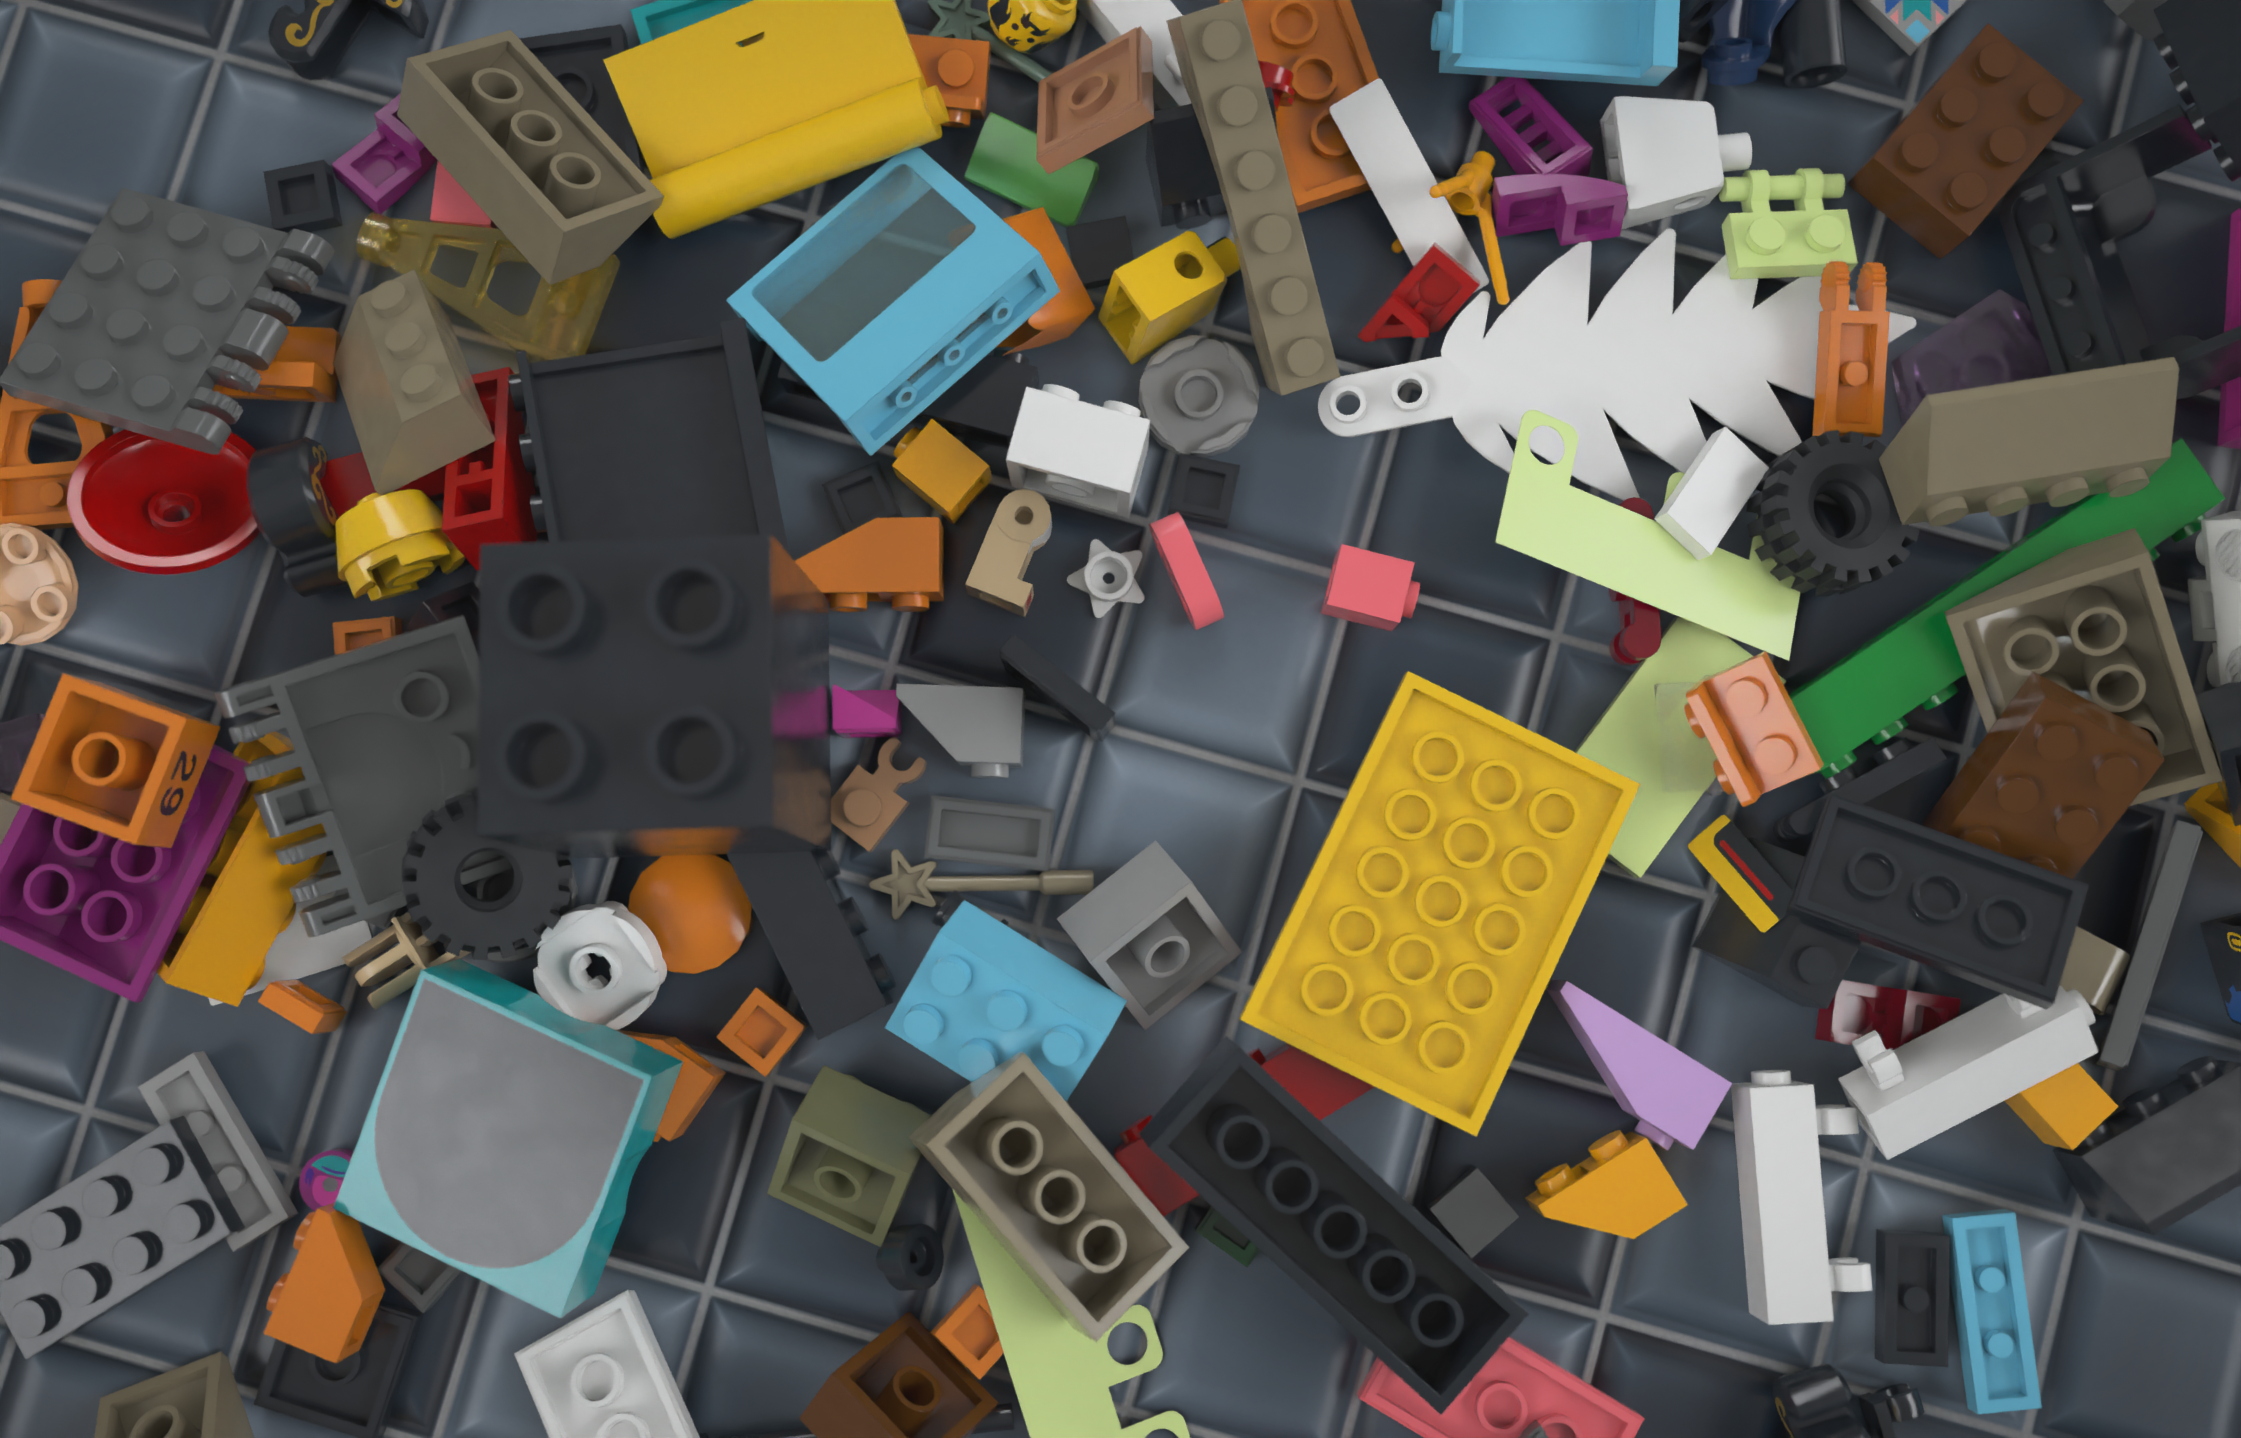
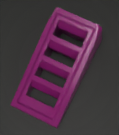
(1566, 149)

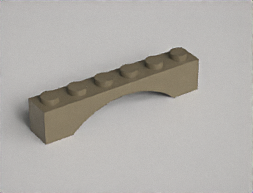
(1241, 136)

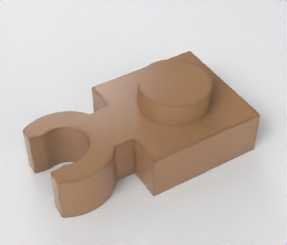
(869, 803)

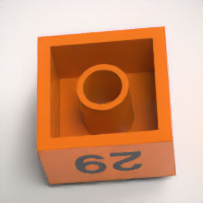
(115, 762)

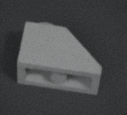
(973, 723)

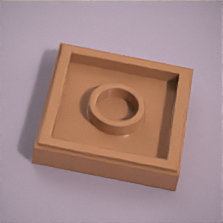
(1095, 100)

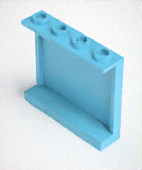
(1559, 39)

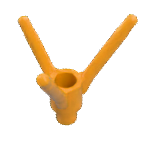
(1469, 195)

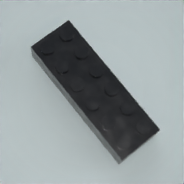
(1333, 1224)

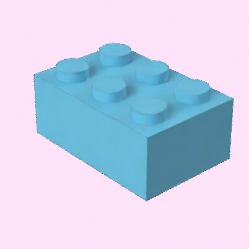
(999, 994)

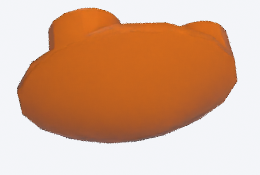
(693, 910)

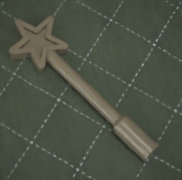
(916, 883)

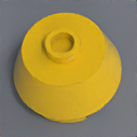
(392, 544)

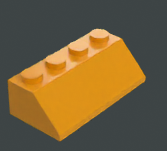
(241, 896)

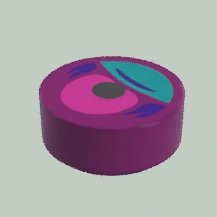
(323, 1177)

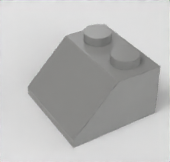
(1150, 934)

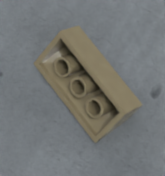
(526, 153)
(2033, 442)
(1050, 1194)

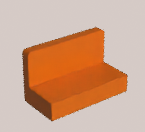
(300, 369)

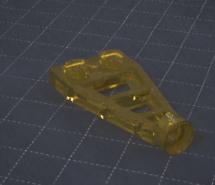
(559, 317)

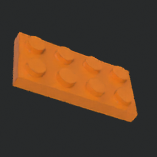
(1329, 62)

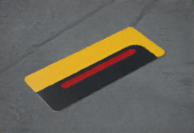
(1742, 872)

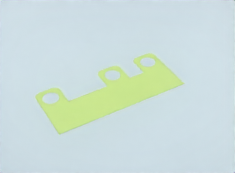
(1636, 554)
(1054, 1368)

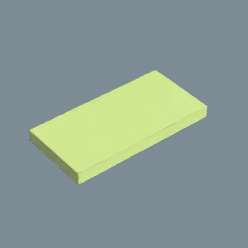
(1628, 738)

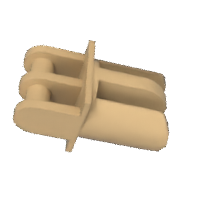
(413, 948)

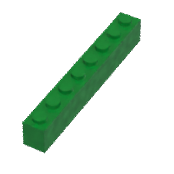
(1918, 656)

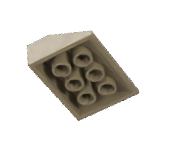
(2102, 632)

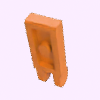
(1851, 352)

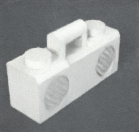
(2217, 596)

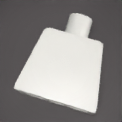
(1668, 155)

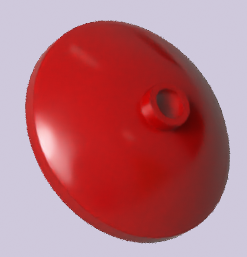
(137, 488)

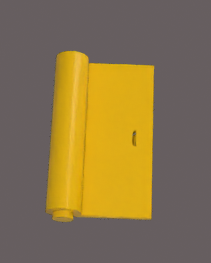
(793, 108)

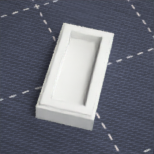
(1711, 493)

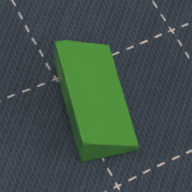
(1008, 167)

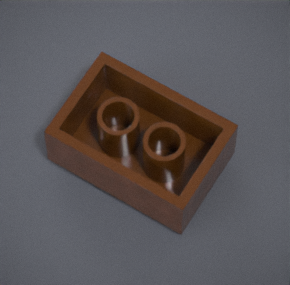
(1965, 142)
(2048, 779)

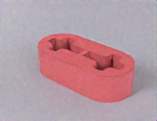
(1186, 571)

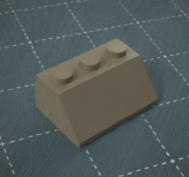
(407, 384)

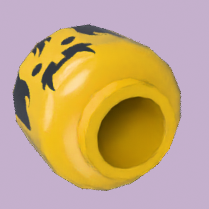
(1031, 23)

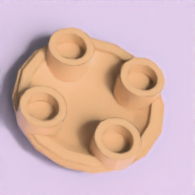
(35, 586)

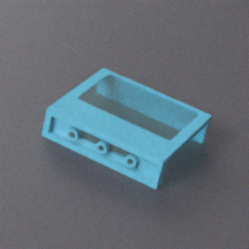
(895, 295)

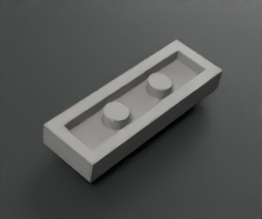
(196, 1091)

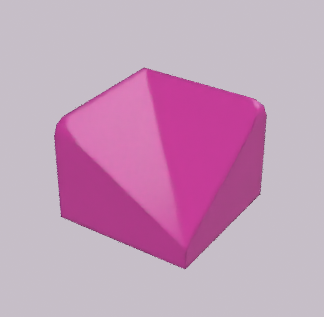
(866, 713)

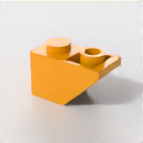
(1613, 1191)

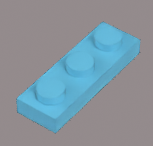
(1991, 1311)

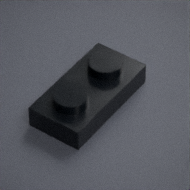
(1912, 1298)

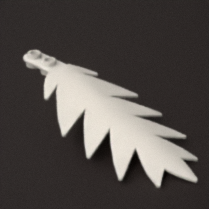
(1628, 362)

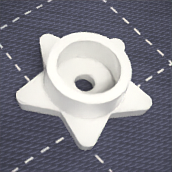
(1105, 561)

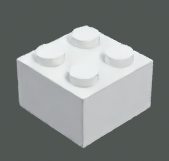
(1078, 449)

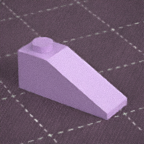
(1645, 1074)

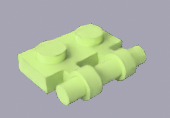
(1785, 241)

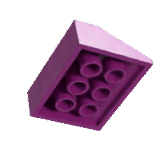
(105, 902)

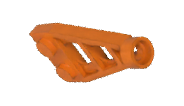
(28, 491)

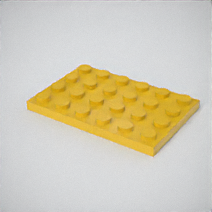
(1440, 903)

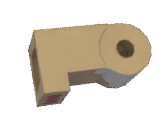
(1016, 531)

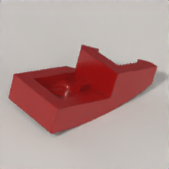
(1423, 298)

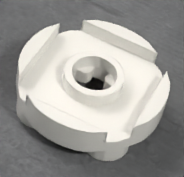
(626, 944)

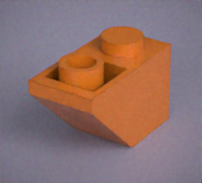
(329, 1290)

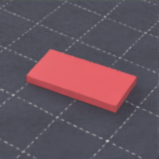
(1505, 1400)

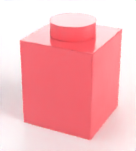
(1370, 588)

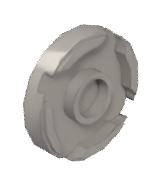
(1198, 396)

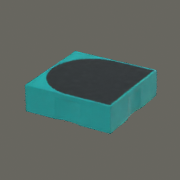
(506, 1136)

